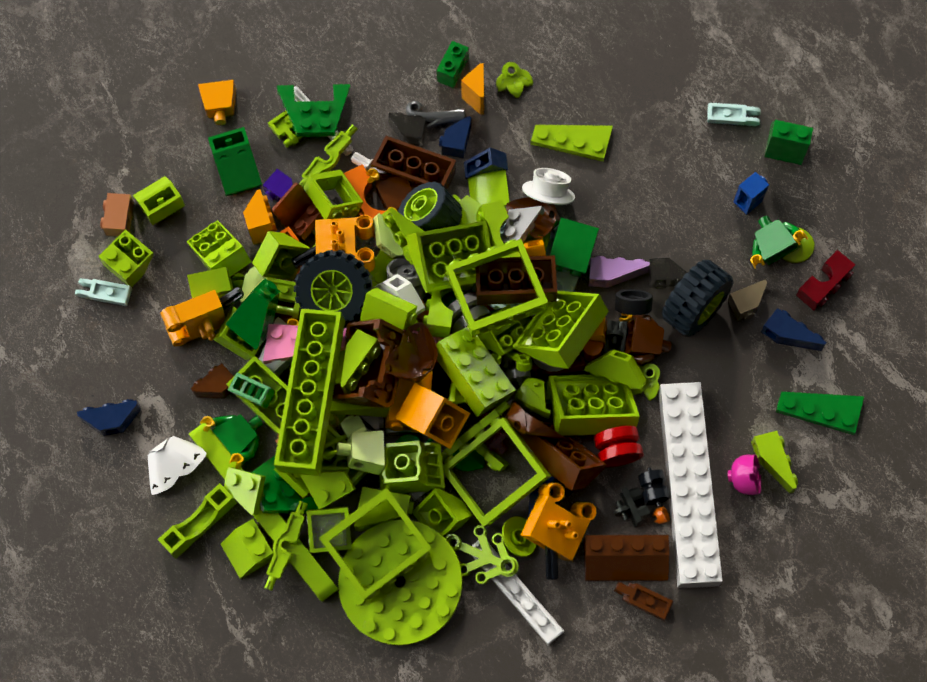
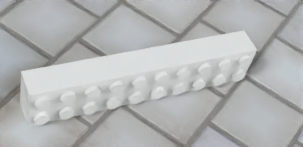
(689, 485)

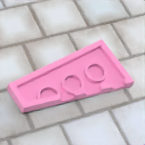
(281, 342)

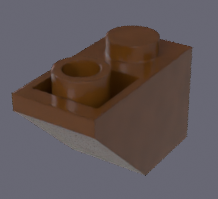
(213, 384)

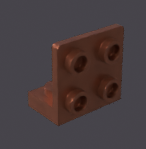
(297, 211)

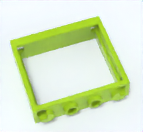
(507, 316)
(503, 507)
(389, 578)

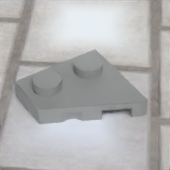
(521, 222)

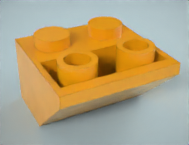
(259, 217)

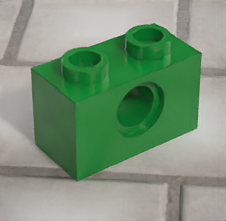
(452, 64)

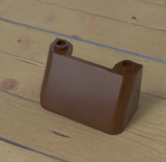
(377, 386)

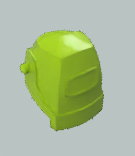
(532, 397)

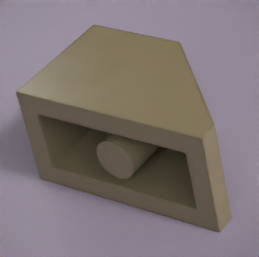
(746, 300)

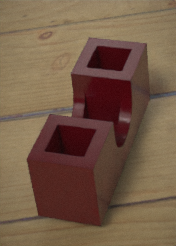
(815, 293)

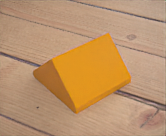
(473, 88)

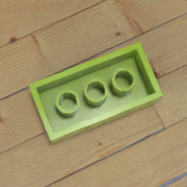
(473, 371)

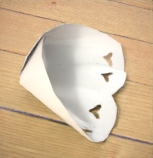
(168, 461)

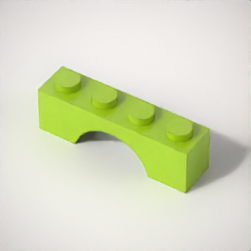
(495, 217)
(439, 316)
(183, 535)

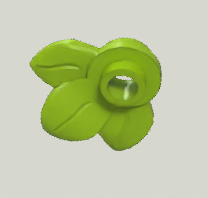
(513, 82)
(652, 386)

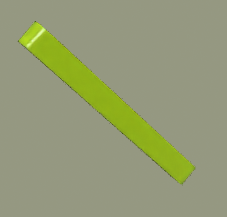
(271, 522)

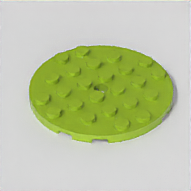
(418, 607)

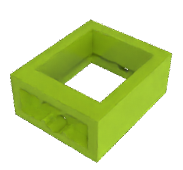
(333, 180)

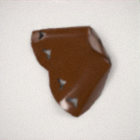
(543, 224)
(414, 355)
(528, 423)

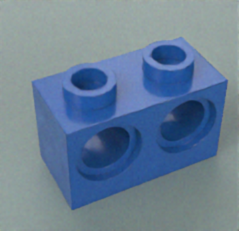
(751, 192)

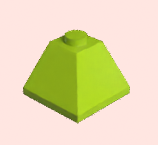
(442, 512)

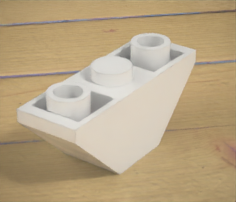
(403, 289)

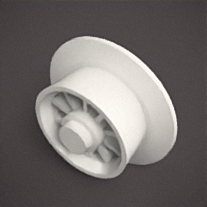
(549, 187)

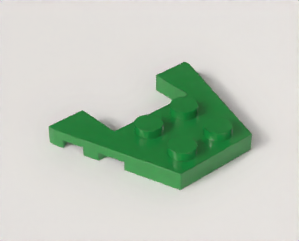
(314, 117)
(277, 493)

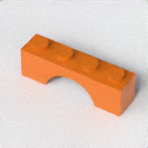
(358, 179)

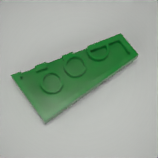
(827, 410)

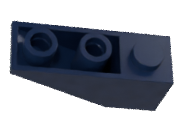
(789, 332)

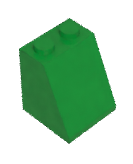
(788, 142)
(574, 246)
(255, 314)

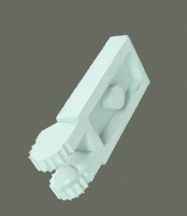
(732, 114)
(105, 291)

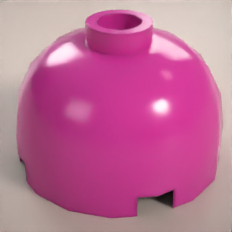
(746, 474)

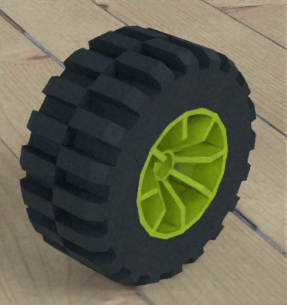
(333, 284)
(697, 297)

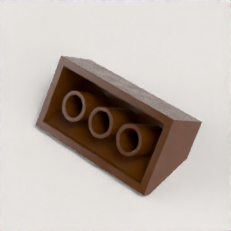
(414, 162)
(509, 283)
(565, 459)
(626, 557)

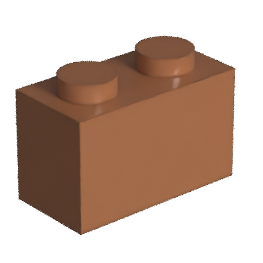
(117, 214)

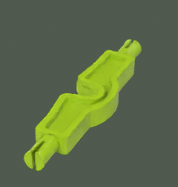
(334, 150)
(475, 429)
(282, 556)

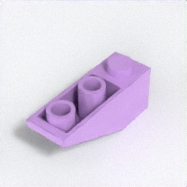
(610, 272)

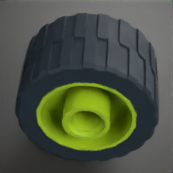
(431, 207)

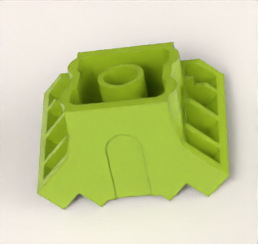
(412, 467)

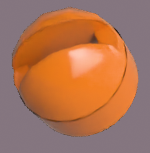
(661, 515)

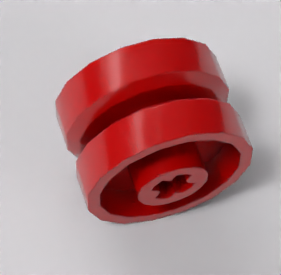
(619, 446)

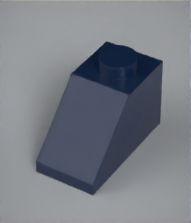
(456, 138)
(484, 162)

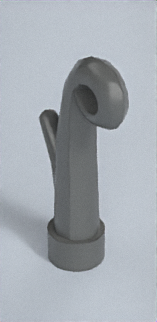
(436, 118)

